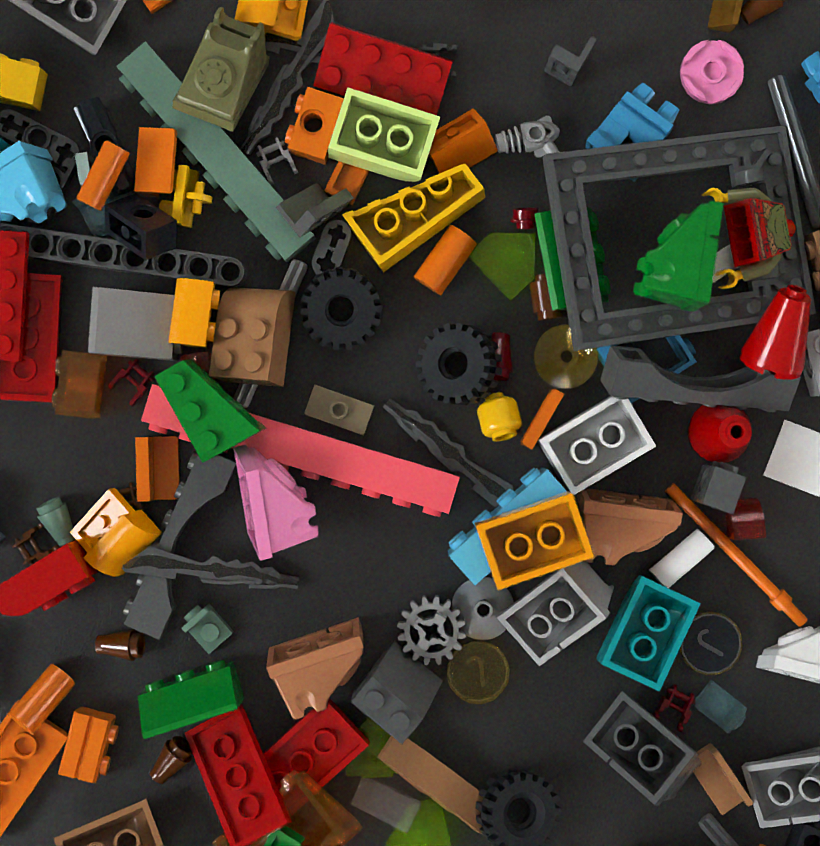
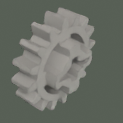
(444, 638)

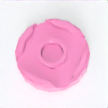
(712, 71)

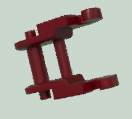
(141, 387)
(666, 702)

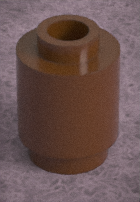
(541, 299)

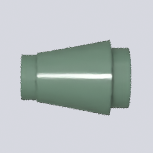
(56, 520)

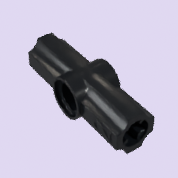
(99, 129)

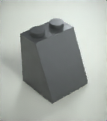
(396, 692)

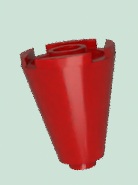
(780, 335)
(719, 432)

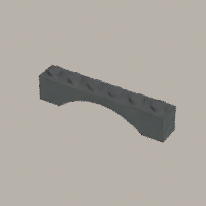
(634, 375)
(155, 602)

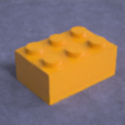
(534, 540)

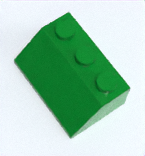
(551, 260)
(189, 698)

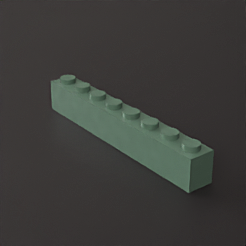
(216, 153)

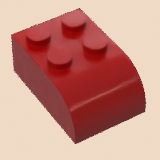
(47, 581)

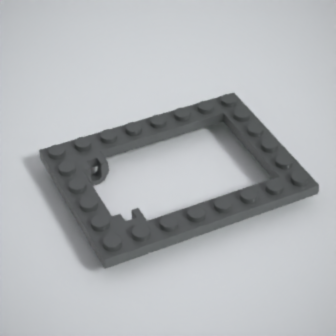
(752, 156)

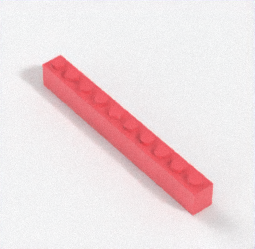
(332, 458)

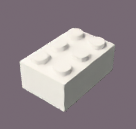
(596, 443)

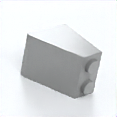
(131, 324)

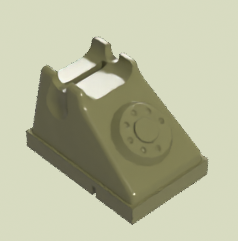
(223, 72)

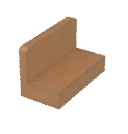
(719, 780)

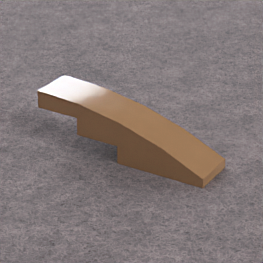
(433, 779)

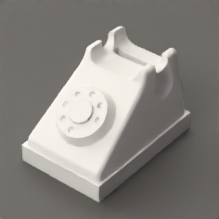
(794, 655)

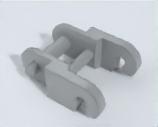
(266, 164)

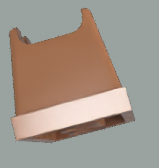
(624, 523)
(315, 665)

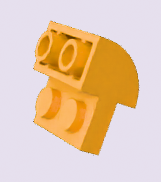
(278, 16)
(192, 312)
(114, 533)

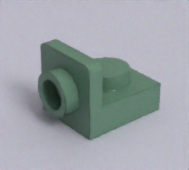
(207, 627)

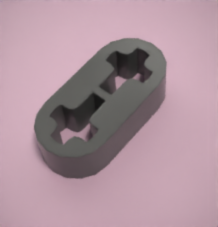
(325, 242)

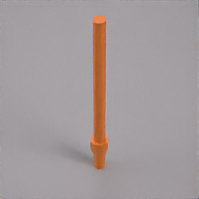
(778, 598)

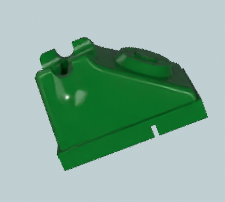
(684, 261)

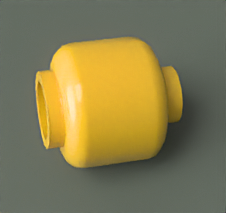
(499, 417)

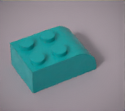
(647, 632)

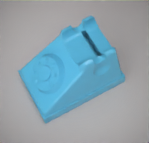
(28, 183)

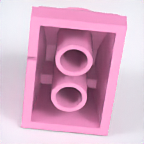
(272, 504)

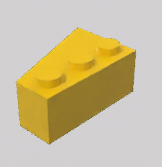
(22, 83)

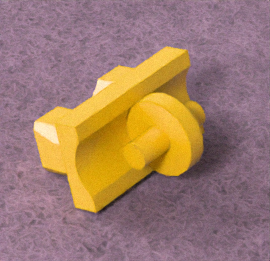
(187, 197)

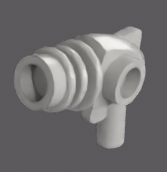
(532, 135)

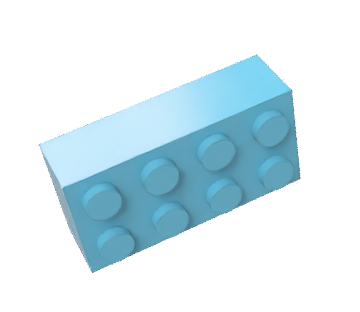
(467, 548)

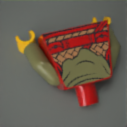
(755, 230)

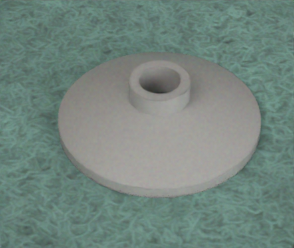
(468, 599)

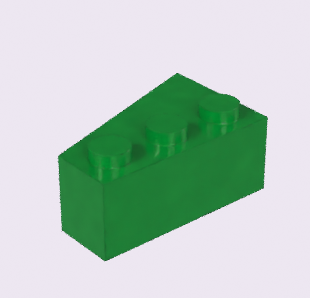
(205, 410)

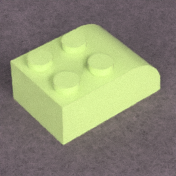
(382, 136)

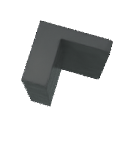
(566, 65)
(312, 208)

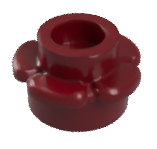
(524, 217)

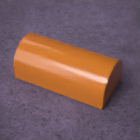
(103, 175)
(445, 259)
(42, 698)

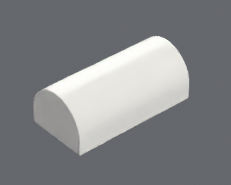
(682, 558)

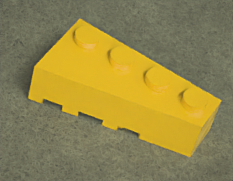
(414, 215)

